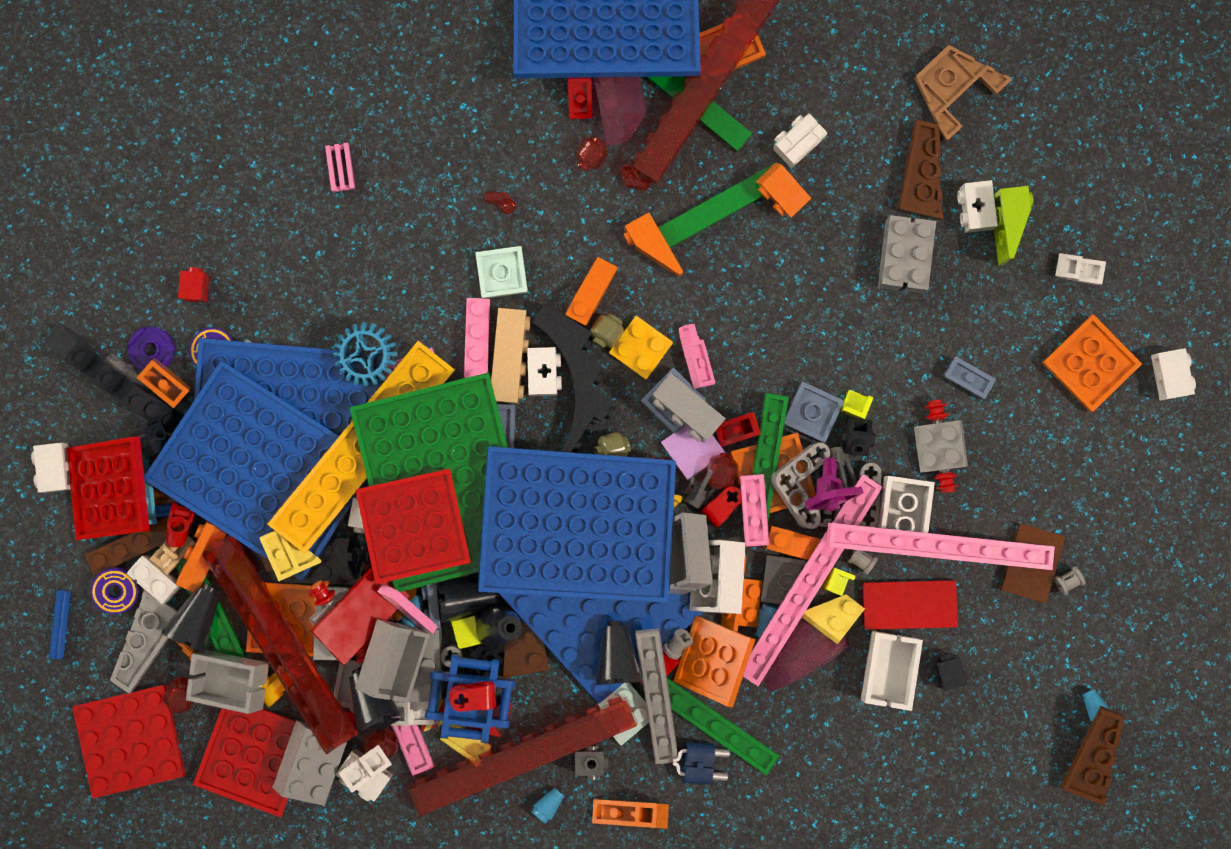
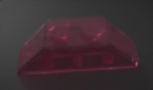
(620, 107)
(802, 654)

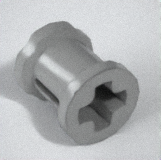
(862, 560)
(1069, 580)
(677, 644)
(446, 651)

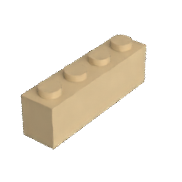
(508, 355)

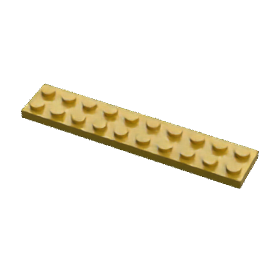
(342, 468)

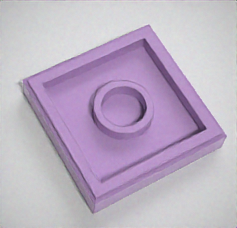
(689, 454)

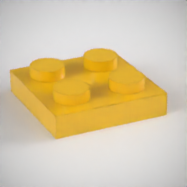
(641, 347)

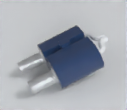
(698, 763)

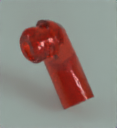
(632, 180)
(502, 199)

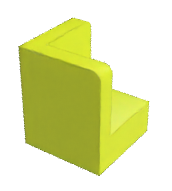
(856, 405)
(837, 581)
(466, 631)

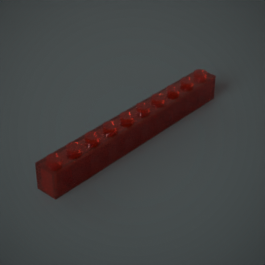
(702, 90)
(279, 644)
(523, 756)

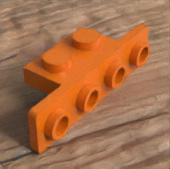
(196, 566)
(750, 606)

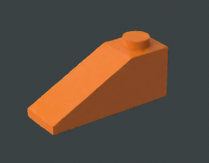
(649, 241)
(591, 292)
(791, 543)
(630, 813)

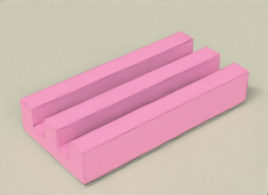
(329, 149)

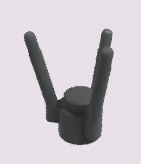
(843, 459)
(697, 495)

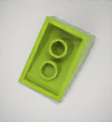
(1012, 213)

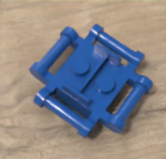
(473, 718)

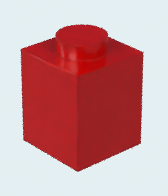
(193, 285)

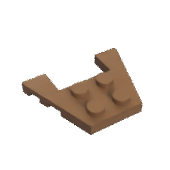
(948, 79)

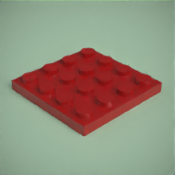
(108, 488)
(413, 526)
(128, 741)
(246, 758)

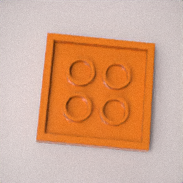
(1091, 363)
(789, 449)
(296, 608)
(714, 661)

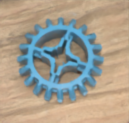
(345, 360)

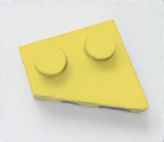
(285, 557)
(834, 617)

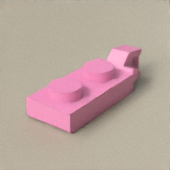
(696, 357)

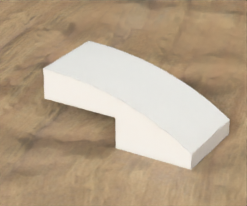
(1080, 269)
(413, 714)
(365, 768)

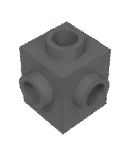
(584, 768)

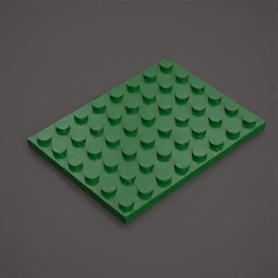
(431, 433)

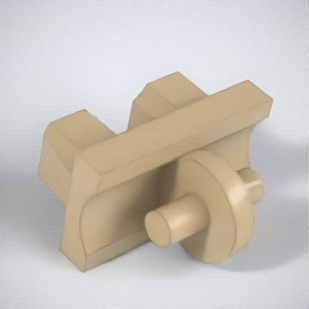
(168, 557)

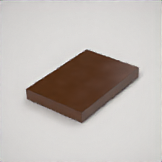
(1033, 582)

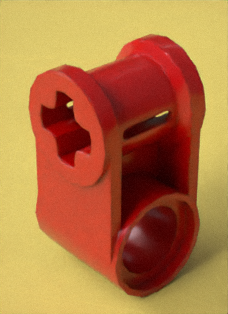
(719, 509)
(178, 525)
(476, 696)

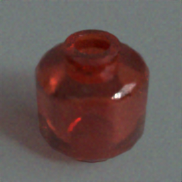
(591, 153)
(724, 470)
(176, 696)
(385, 739)

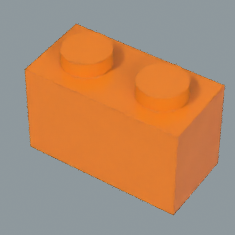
(782, 190)
(163, 382)

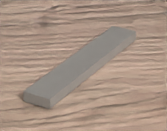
(657, 695)

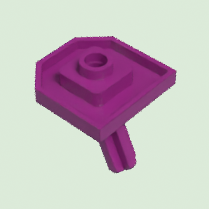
(830, 490)

